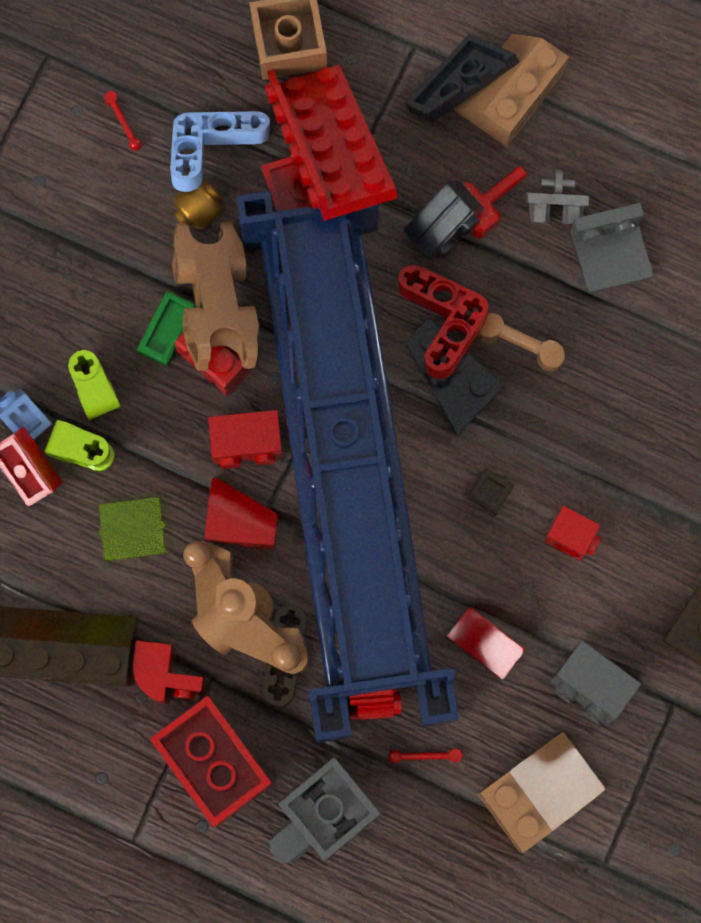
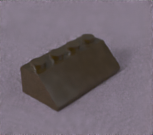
(67, 646)

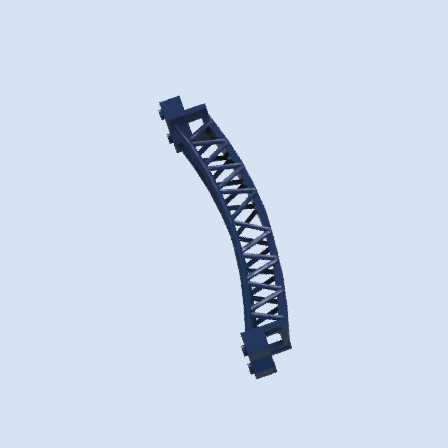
(352, 472)

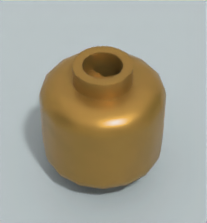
(198, 206)

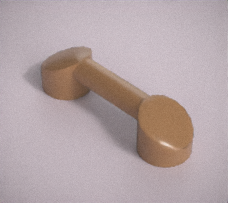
(549, 353)

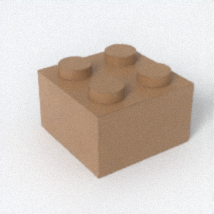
(288, 36)

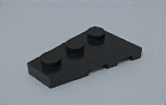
(465, 390)

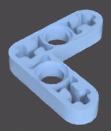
(204, 133)

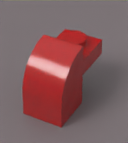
(153, 673)

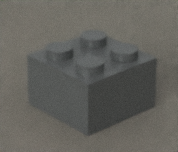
(594, 684)

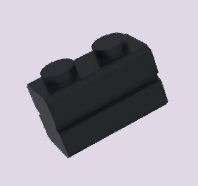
(444, 220)

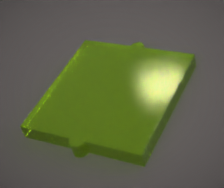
(132, 529)

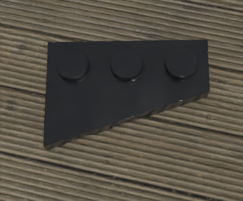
(460, 76)

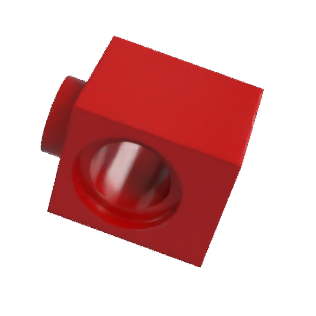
(573, 534)

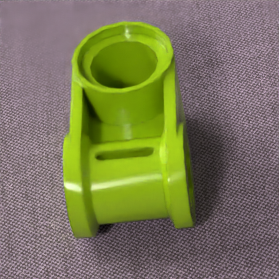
(94, 388)
(74, 446)

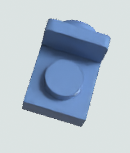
(19, 411)

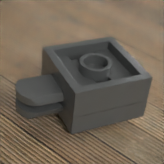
(322, 815)

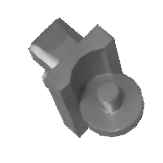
(540, 203)

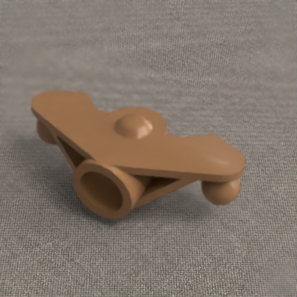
(239, 612)

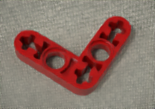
(454, 310)

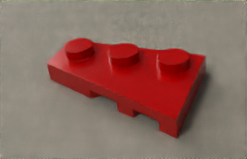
(285, 185)

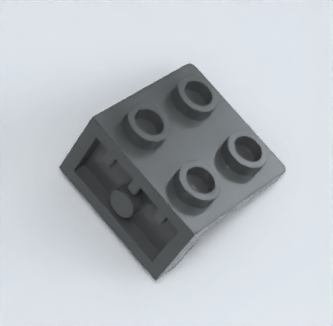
(611, 248)

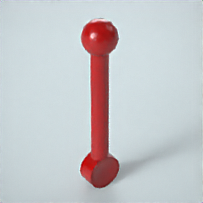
(111, 99)
(453, 755)

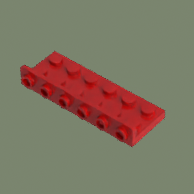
(330, 142)

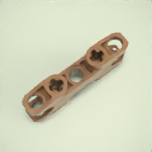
(217, 315)

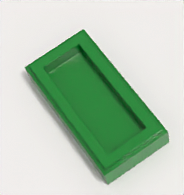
(164, 329)

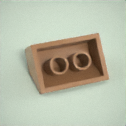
(514, 96)

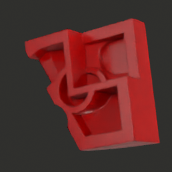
(238, 519)

